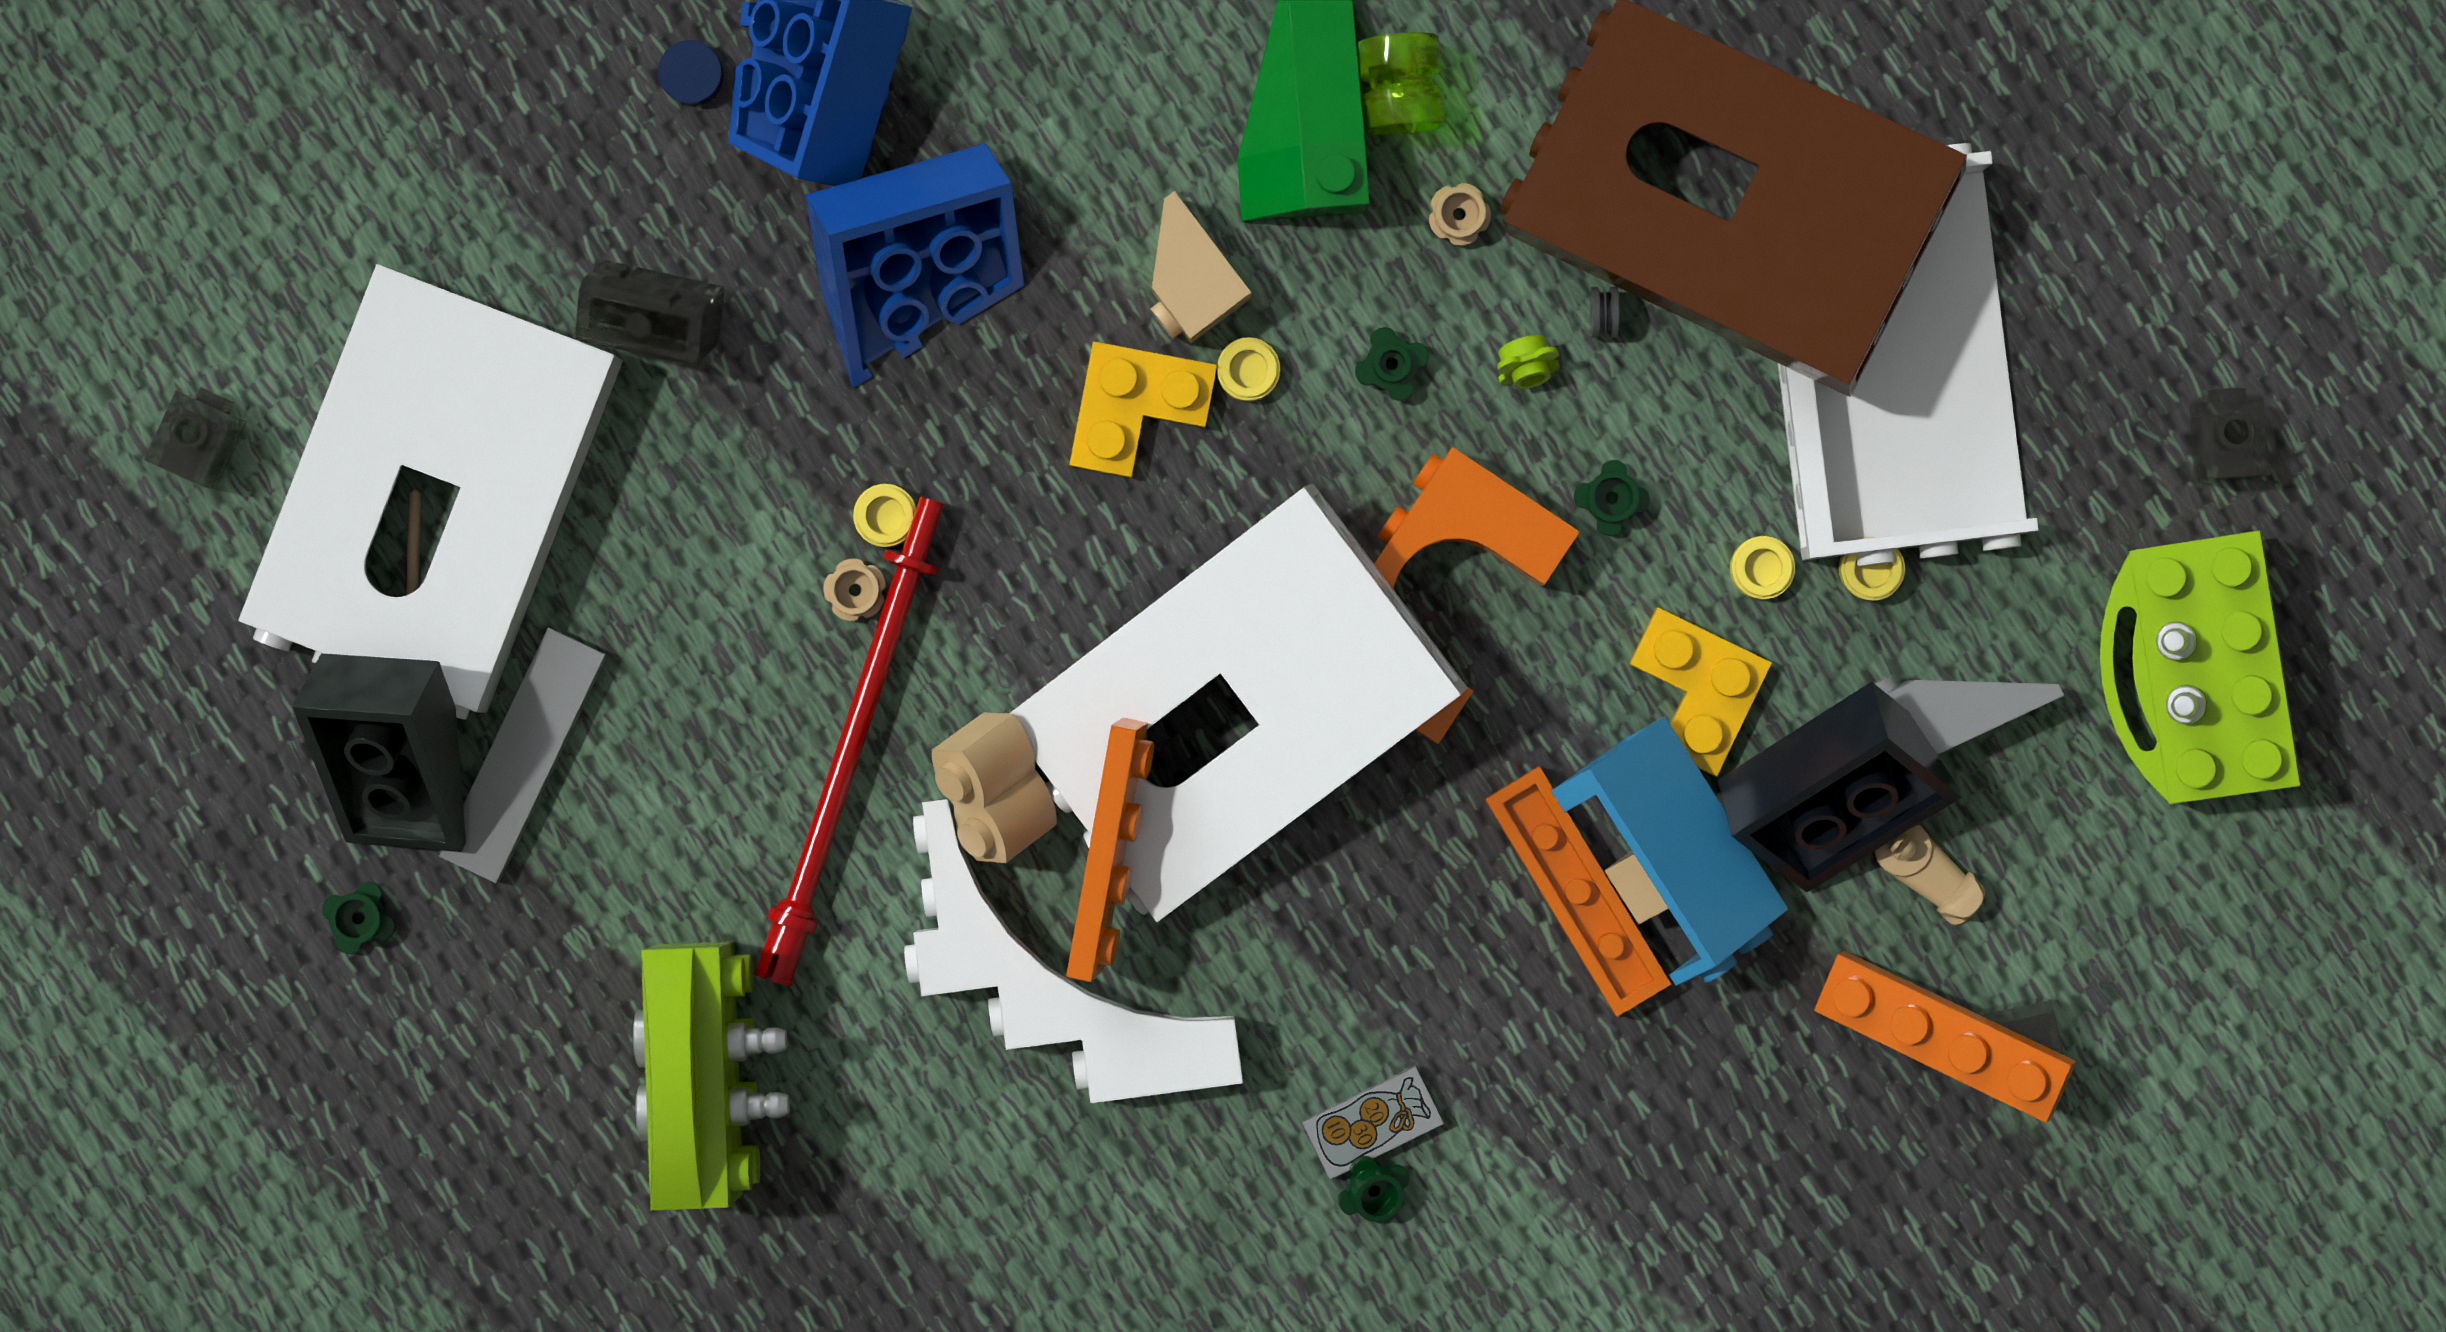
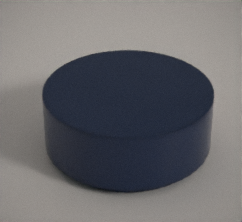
(690, 73)

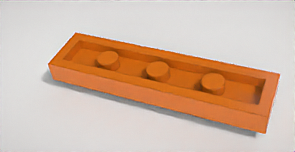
(1114, 824)
(1577, 892)
(1945, 1036)

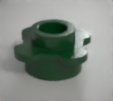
(1374, 369)
(1612, 479)
(341, 912)
(1385, 1202)

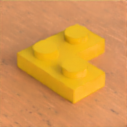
(1124, 389)
(1716, 679)

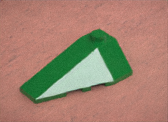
(1305, 118)

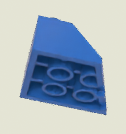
(816, 83)
(913, 251)

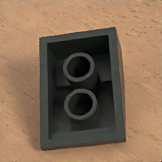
(385, 749)

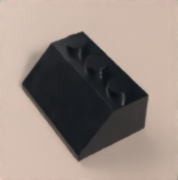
(1837, 788)

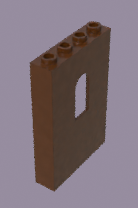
(1818, 236)

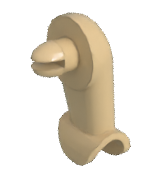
(1932, 874)

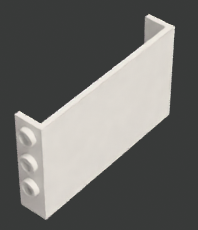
(1930, 429)

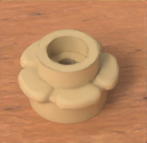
(1461, 197)
(867, 602)

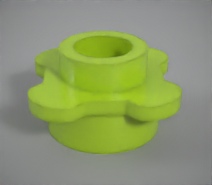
(1527, 362)

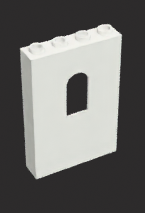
(464, 401)
(1309, 650)

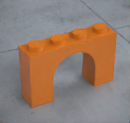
(1477, 508)

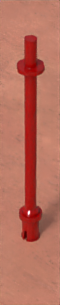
(794, 915)

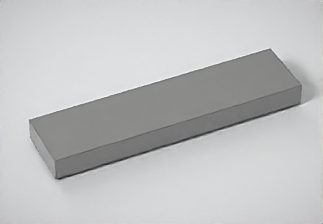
(525, 752)

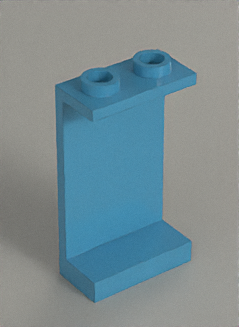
(1682, 845)

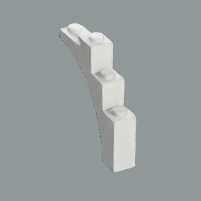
(973, 948)

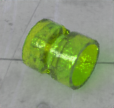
(1401, 83)

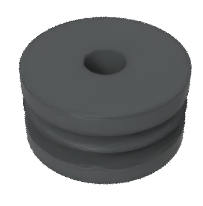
(1604, 312)

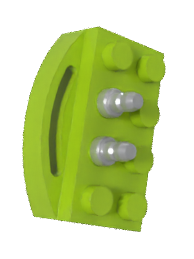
(2203, 669)
(692, 1087)

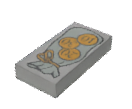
(1372, 1121)

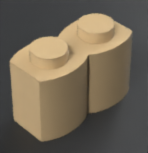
(994, 787)

